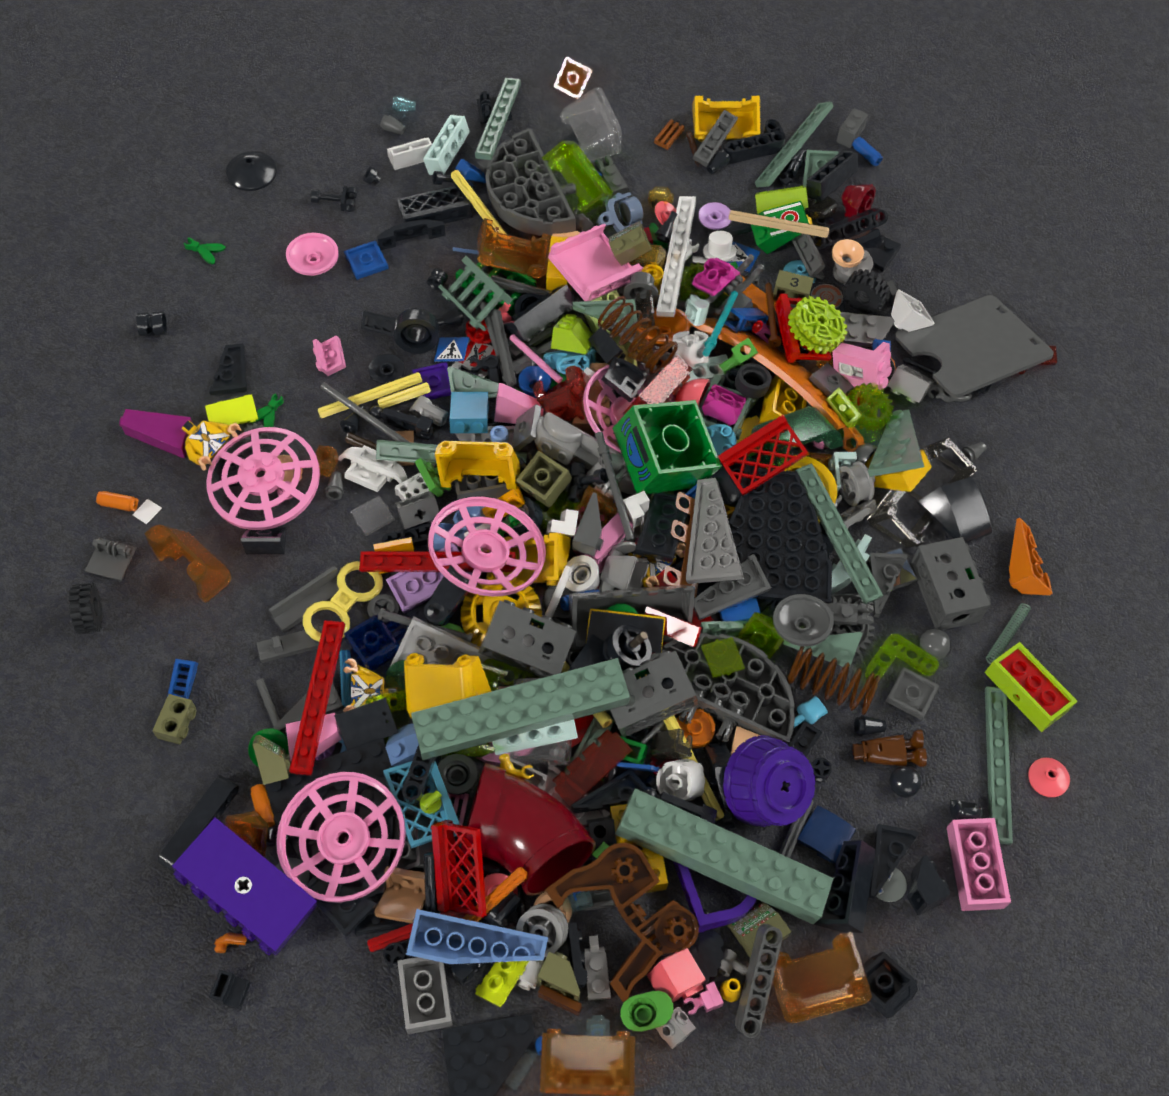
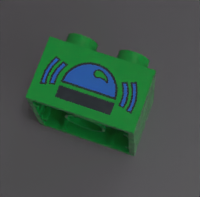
(666, 446)

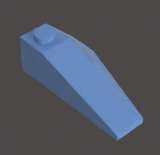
(402, 745)

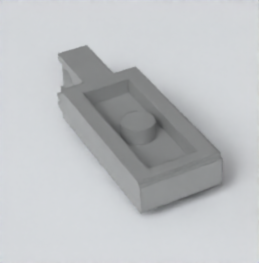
(858, 512)
(597, 970)

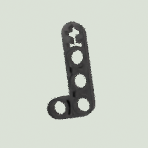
(759, 145)

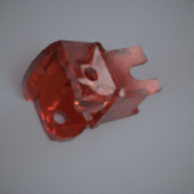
(566, 397)

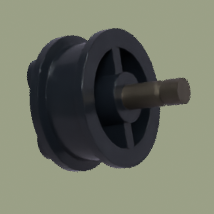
(627, 645)

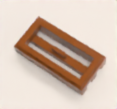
(675, 126)

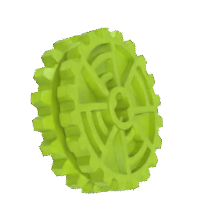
(817, 324)

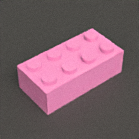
(978, 864)

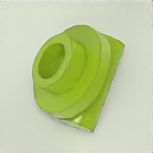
(431, 802)

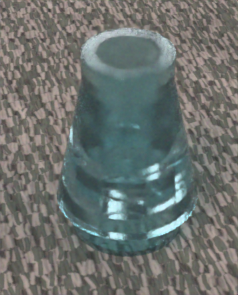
(403, 104)

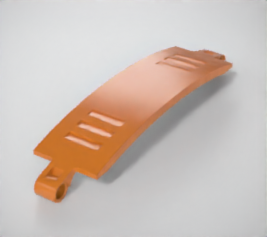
(791, 373)

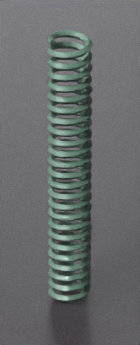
(1013, 626)

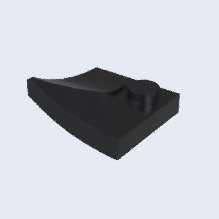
(882, 251)
(624, 378)

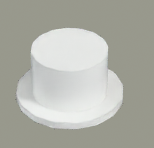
(720, 246)
(584, 574)

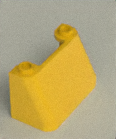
(707, 113)
(477, 458)
(556, 558)
(440, 684)

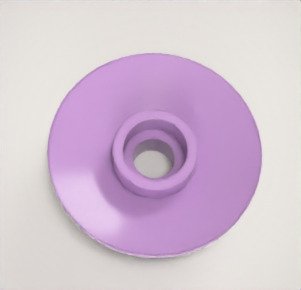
(714, 216)

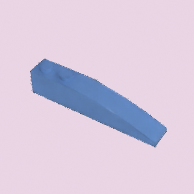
(467, 941)

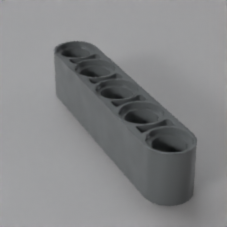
(762, 990)

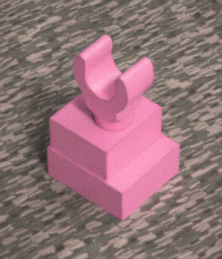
(709, 999)

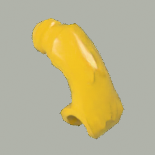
(520, 773)

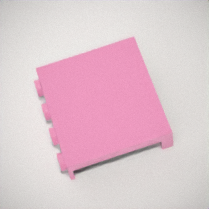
(590, 264)

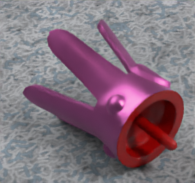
(760, 328)

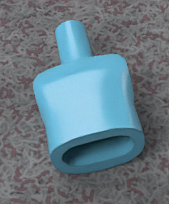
(810, 711)

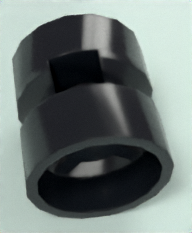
(151, 324)

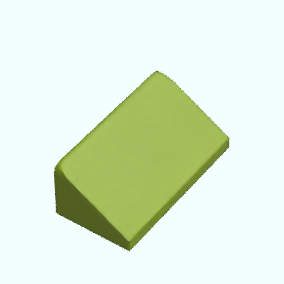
(843, 408)

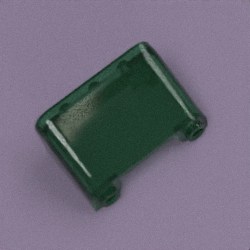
(809, 426)

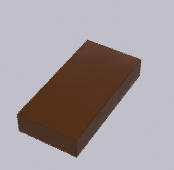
(560, 1000)

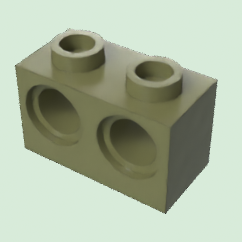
(169, 718)

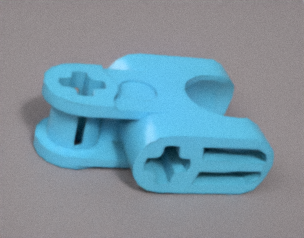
(563, 359)

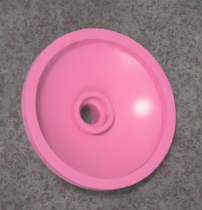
(312, 254)

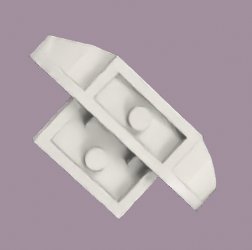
(369, 471)

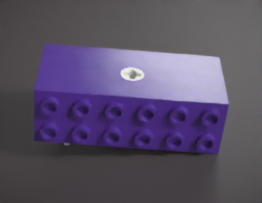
(221, 864)

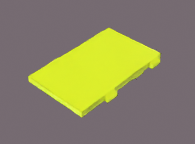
(233, 411)
(500, 981)

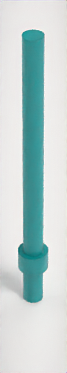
(712, 340)

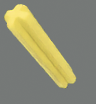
(404, 395)

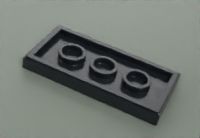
(656, 537)

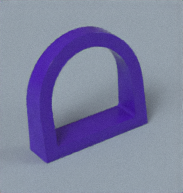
(715, 919)

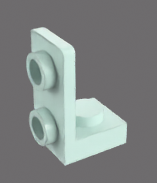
(840, 459)

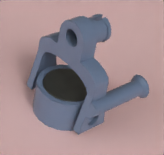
(629, 208)

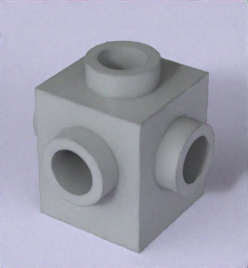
(677, 1028)

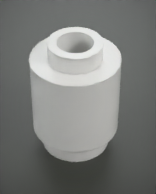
(529, 977)

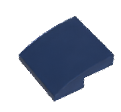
(826, 834)

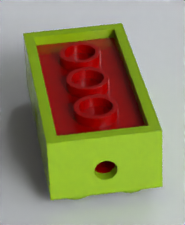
(1030, 686)

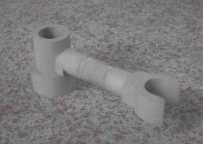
(729, 963)

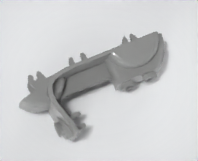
(567, 443)

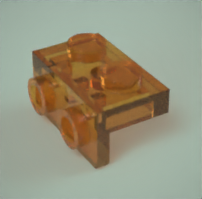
(606, 506)

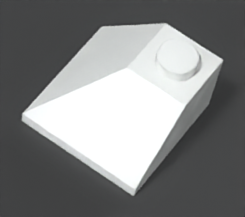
(909, 313)

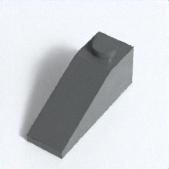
(589, 531)

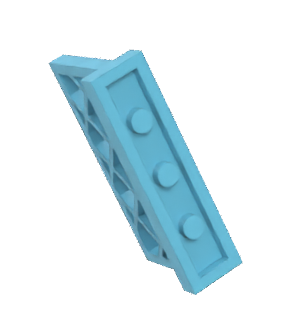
(435, 783)

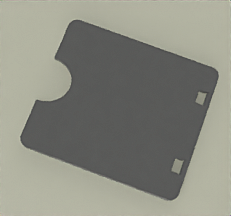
(976, 345)

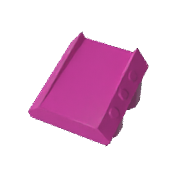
(715, 276)
(723, 405)

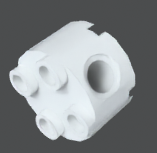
(691, 347)
(681, 779)

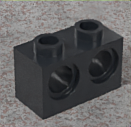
(609, 833)

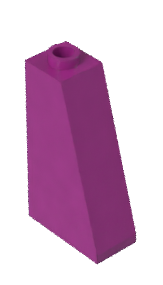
(157, 430)

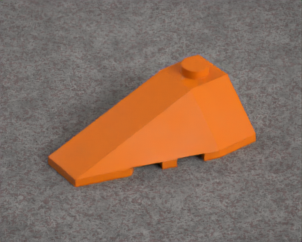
(1025, 563)

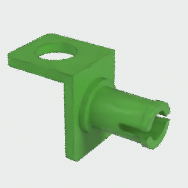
(737, 357)

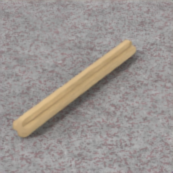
(779, 223)

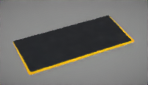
(605, 622)

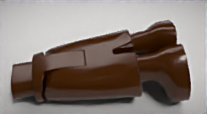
(892, 750)

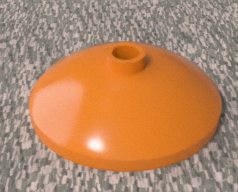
(669, 326)

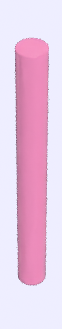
(531, 354)

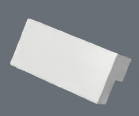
(409, 153)
(637, 509)
(566, 525)

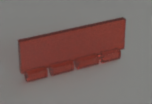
(590, 771)

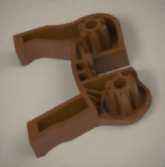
(628, 876)

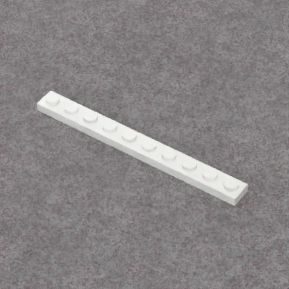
(676, 257)

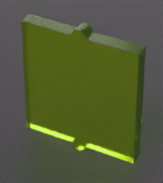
(722, 657)

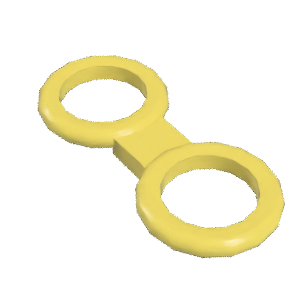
(342, 600)

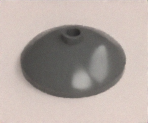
(805, 612)

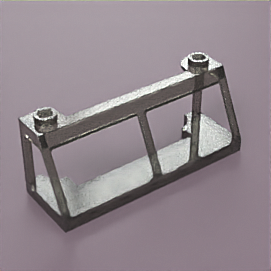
(888, 506)

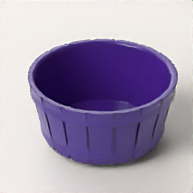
(756, 778)

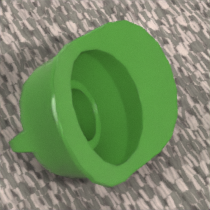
(647, 1011)

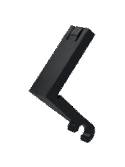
(718, 757)

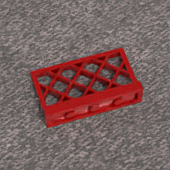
(790, 344)
(758, 440)
(447, 868)

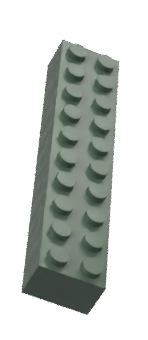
(520, 708)
(725, 856)

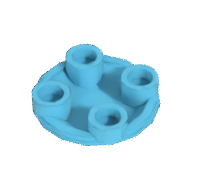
(722, 437)

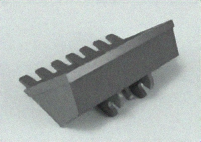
(673, 600)

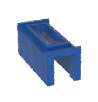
(747, 317)

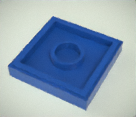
(366, 260)

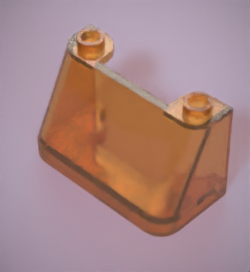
(511, 252)
(204, 568)
(821, 981)
(587, 1064)

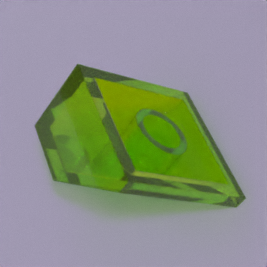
(762, 634)

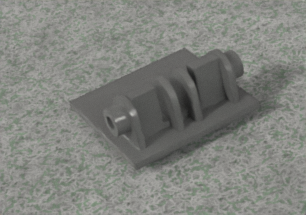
(110, 559)

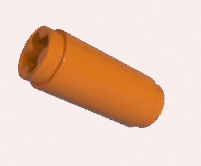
(117, 501)
(262, 804)

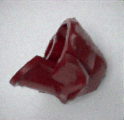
(858, 199)

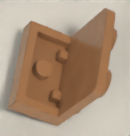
(402, 896)

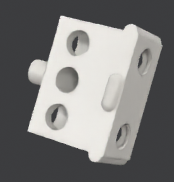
(411, 487)

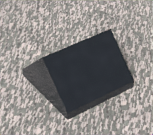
(265, 541)

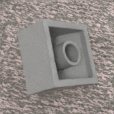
(910, 383)

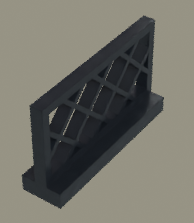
(448, 213)

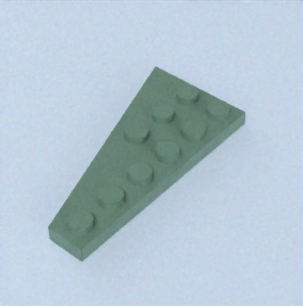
(898, 447)

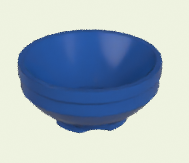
(532, 375)

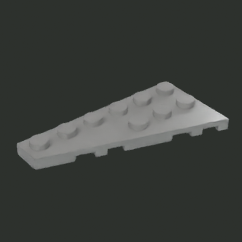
(712, 545)
(438, 646)

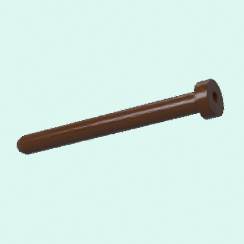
(774, 340)

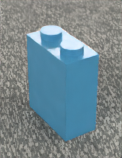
(469, 412)

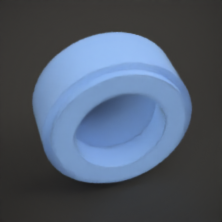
(499, 434)

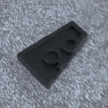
(346, 914)

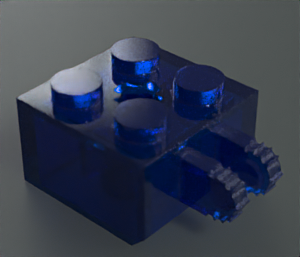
(384, 642)

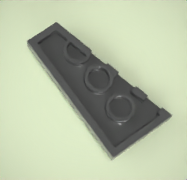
(732, 592)

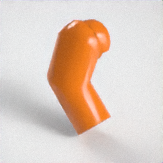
(227, 939)

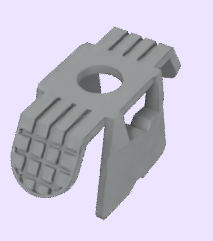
(622, 570)

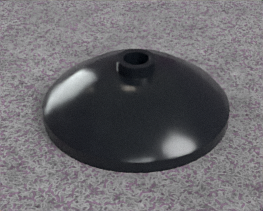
(251, 171)
(729, 490)

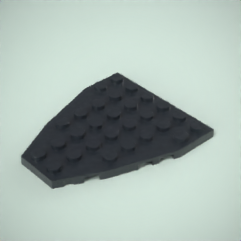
(784, 536)
(365, 759)

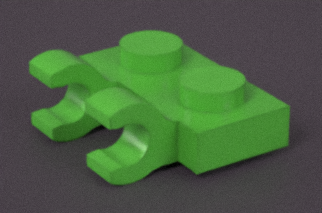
(430, 477)

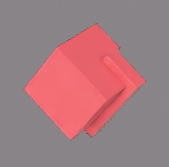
(677, 976)

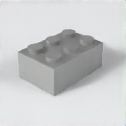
(424, 995)

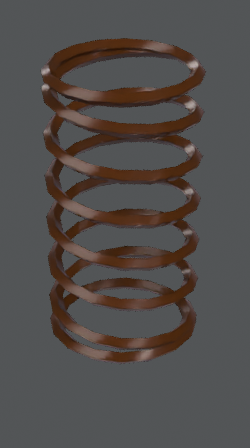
(657, 355)
(870, 685)

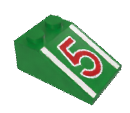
(770, 238)

